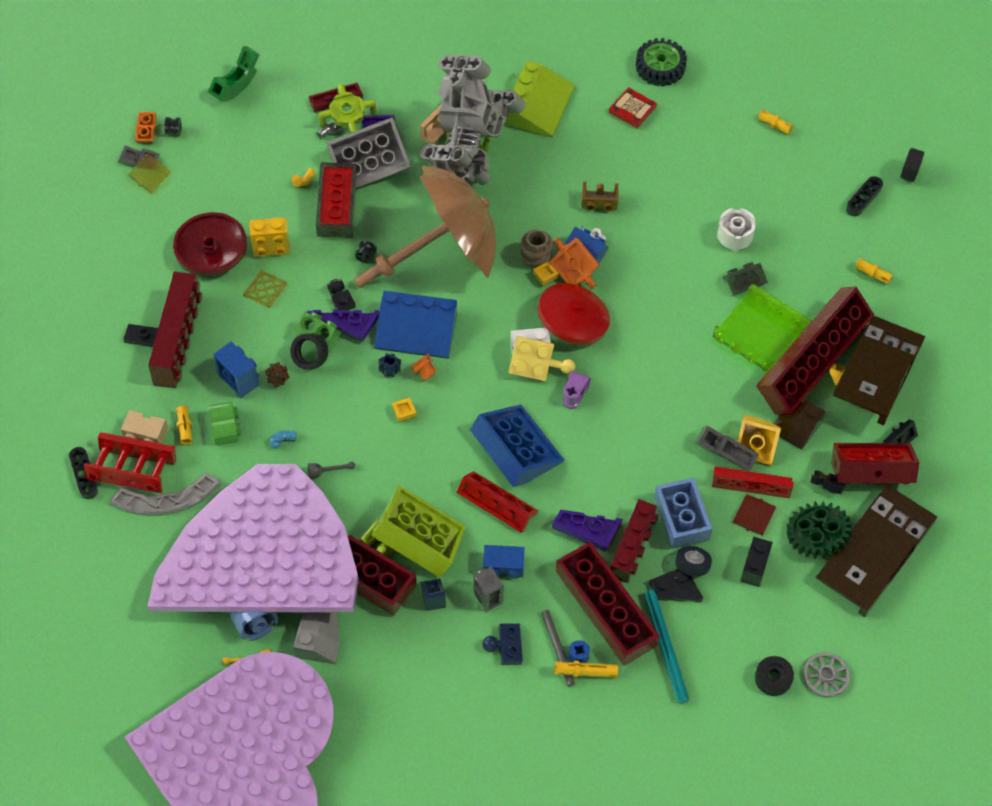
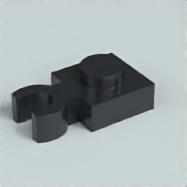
(828, 481)

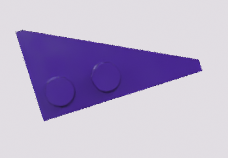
(351, 322)

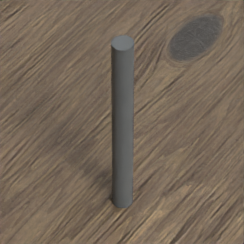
(556, 644)

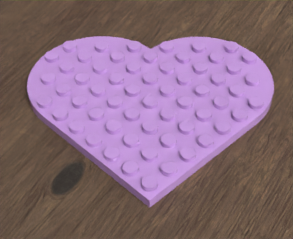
(241, 736)

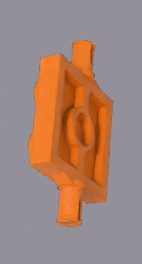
(574, 262)

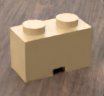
(143, 428)

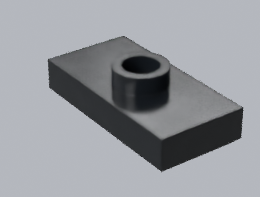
(140, 335)

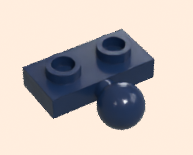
(508, 642)

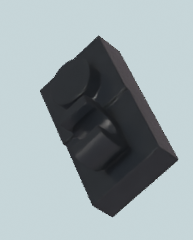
(904, 434)

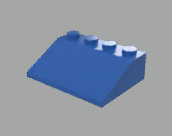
(416, 324)
(516, 444)

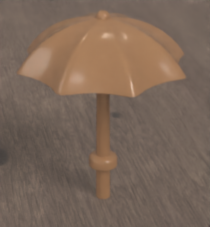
(463, 215)

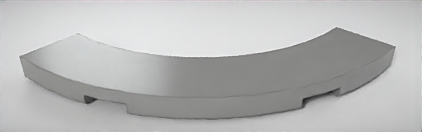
(166, 503)

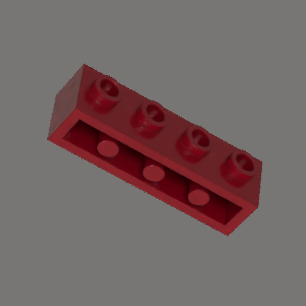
(632, 543)

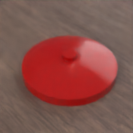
(573, 314)

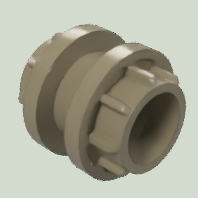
(536, 247)

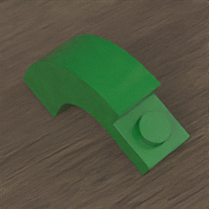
(238, 78)

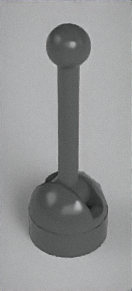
(316, 470)

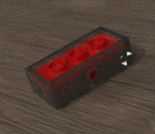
(336, 199)

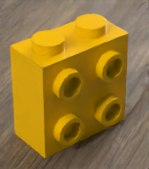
(269, 237)

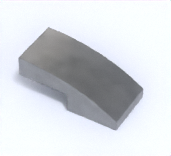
(132, 157)

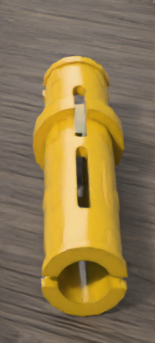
(585, 669)

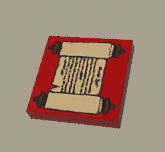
(632, 107)

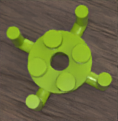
(348, 118)

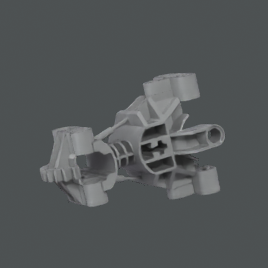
(468, 114)

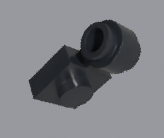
(341, 299)

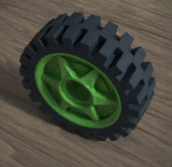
(661, 62)

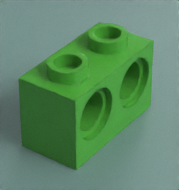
(319, 328)

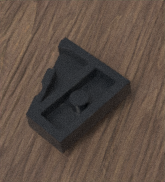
(676, 587)

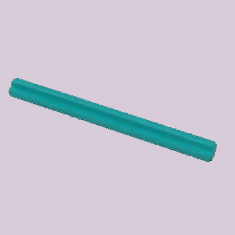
(666, 647)

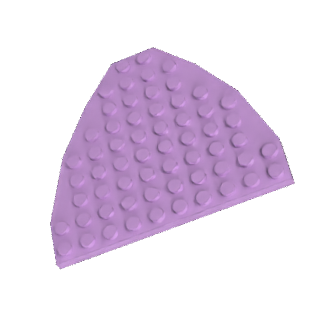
(260, 548)

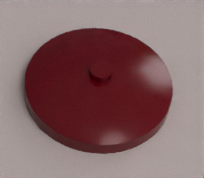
(210, 244)

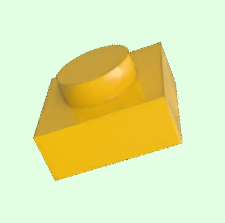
(545, 273)
(404, 409)

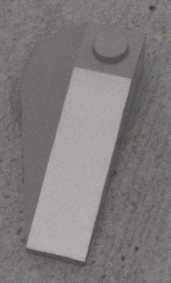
(318, 637)

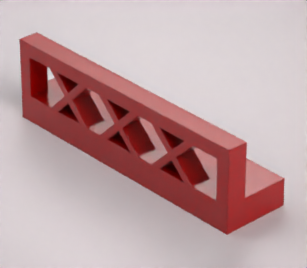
(752, 482)
(496, 501)

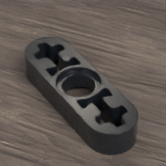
(864, 189)
(77, 468)

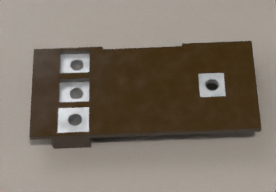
(879, 365)
(877, 548)

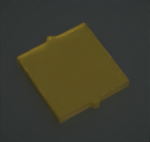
(149, 173)

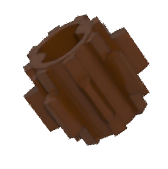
(277, 369)

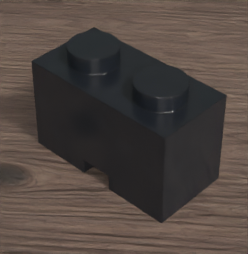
(756, 561)

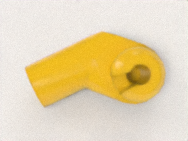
(305, 180)

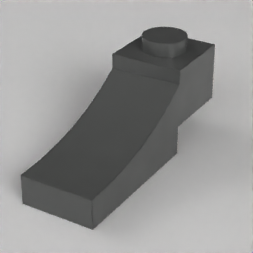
(726, 448)

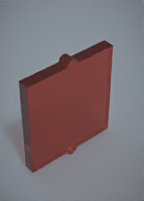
(754, 514)

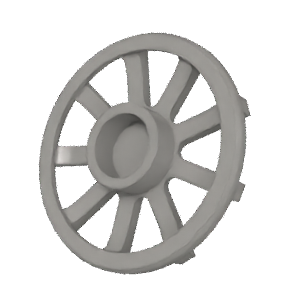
(826, 675)

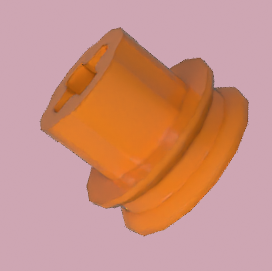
(424, 367)

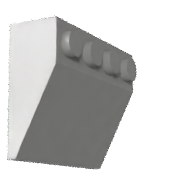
(374, 149)

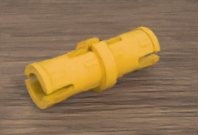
(775, 122)
(874, 271)
(183, 419)

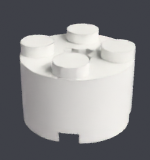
(736, 229)

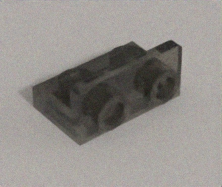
(742, 279)

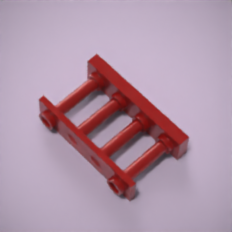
(135, 448)

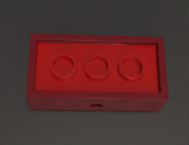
(875, 463)

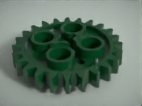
(830, 531)

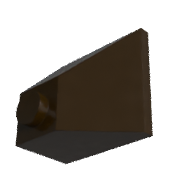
(801, 424)

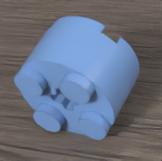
(254, 624)

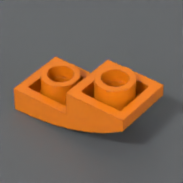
(146, 127)

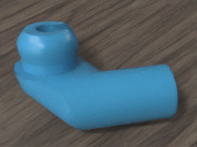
(280, 436)

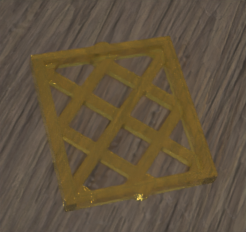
(254, 283)

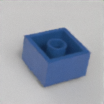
(236, 369)

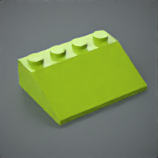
(545, 99)
(419, 531)

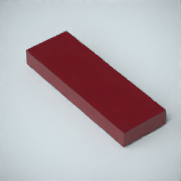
(322, 100)

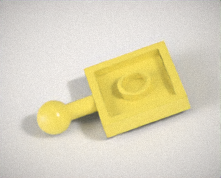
(533, 357)

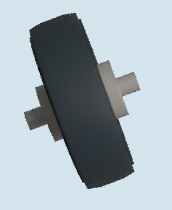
(693, 561)

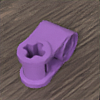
(575, 389)

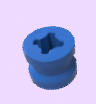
(582, 655)

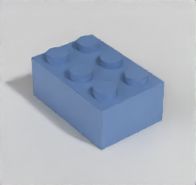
(683, 513)

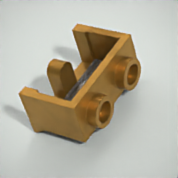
(600, 199)

